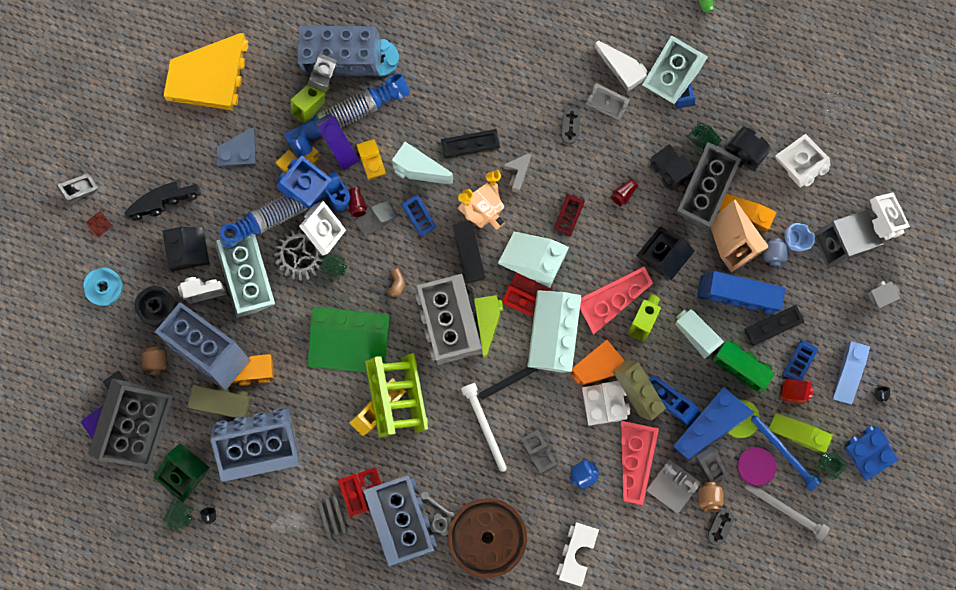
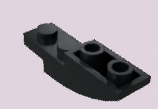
(154, 201)

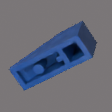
(675, 403)

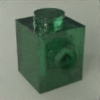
(702, 134)
(333, 265)
(832, 465)
(178, 515)

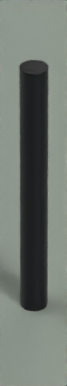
(506, 382)

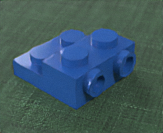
(303, 181)
(870, 452)

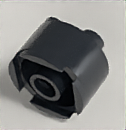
(748, 148)
(150, 297)

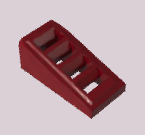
(575, 217)

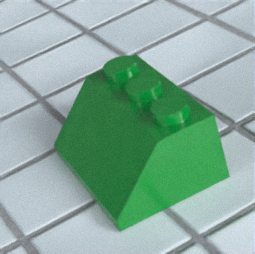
(743, 366)

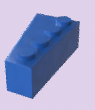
(741, 292)

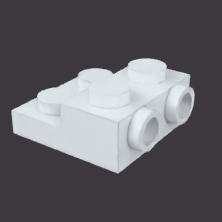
(804, 161)
(891, 219)
(322, 227)
(194, 290)
(605, 403)

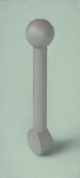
(424, 495)

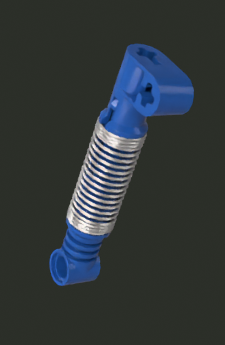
(372, 99)
(280, 209)

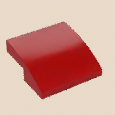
(522, 294)
(353, 491)

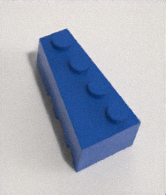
(716, 420)

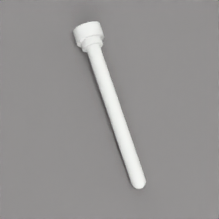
(470, 392)

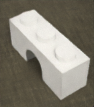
(570, 570)

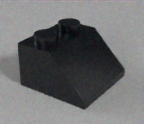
(185, 247)
(666, 253)

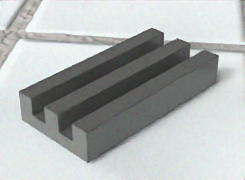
(327, 501)

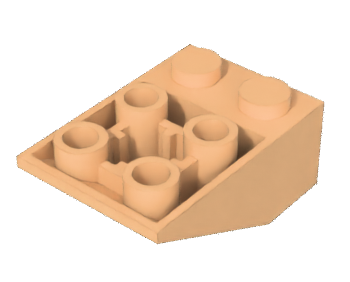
(736, 237)

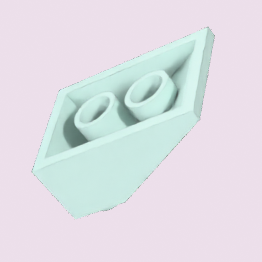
(674, 69)
(417, 166)
(534, 257)

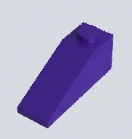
(337, 141)

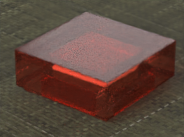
(99, 224)

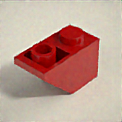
(796, 391)

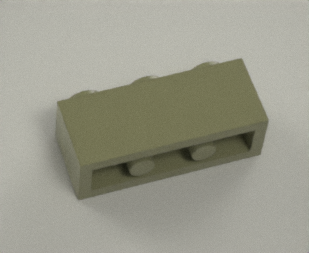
(639, 389)
(219, 401)

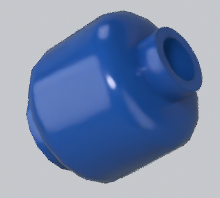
(584, 474)

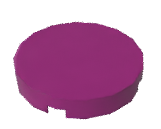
(756, 466)

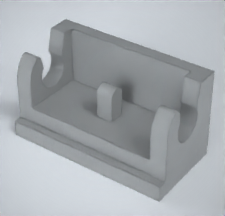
(608, 102)

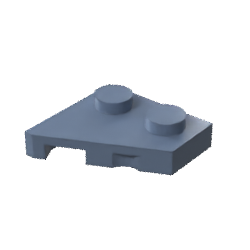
(238, 150)

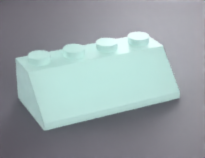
(245, 276)
(554, 331)

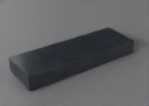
(470, 143)
(774, 325)

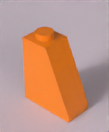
(597, 365)

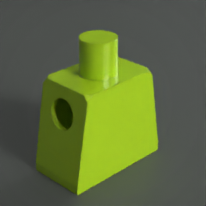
(307, 103)
(645, 318)

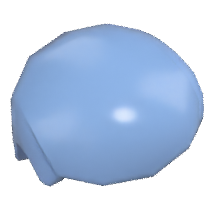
(799, 237)

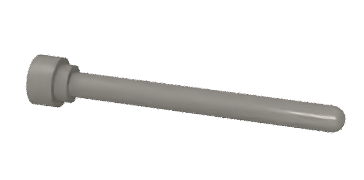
(819, 530)

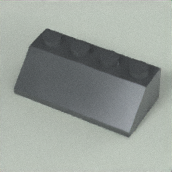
(708, 186)

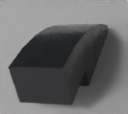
(469, 251)

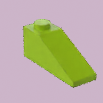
(488, 316)
(801, 433)

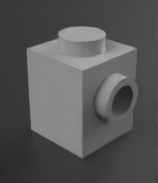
(884, 294)

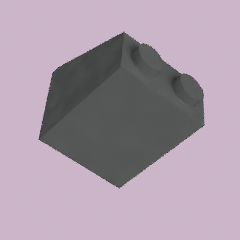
(847, 238)

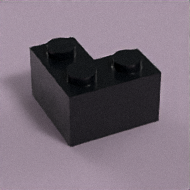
(671, 167)

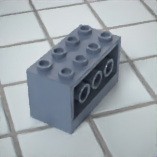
(353, 47)
(202, 345)
(255, 444)
(386, 520)

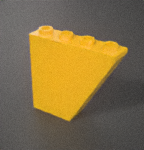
(208, 74)

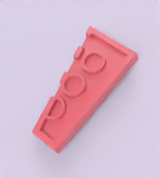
(610, 300)
(637, 459)

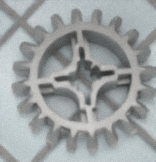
(297, 262)

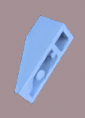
(851, 372)

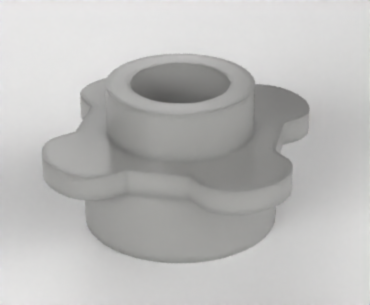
(435, 527)

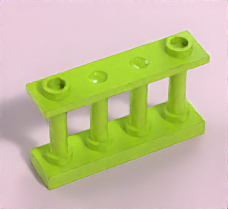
(380, 398)

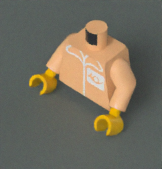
(483, 204)

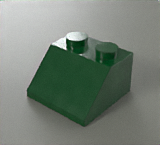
(181, 472)

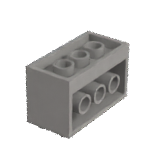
(457, 309)

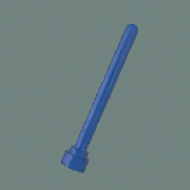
(811, 480)

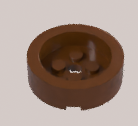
(508, 538)

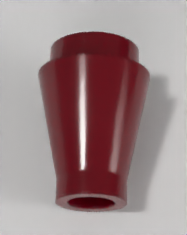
(624, 192)
(356, 203)

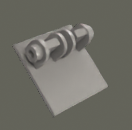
(673, 486)

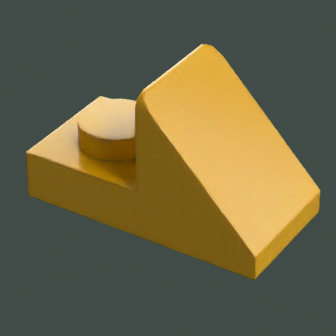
(371, 159)

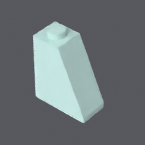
(698, 333)

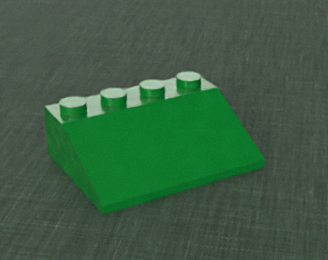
(347, 338)

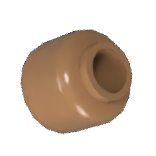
(153, 360)
(710, 497)

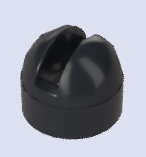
(882, 393)
(208, 515)

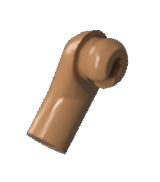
(398, 284)

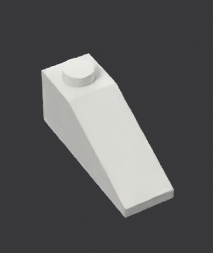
(625, 68)

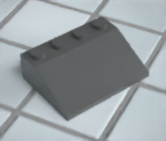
(130, 424)

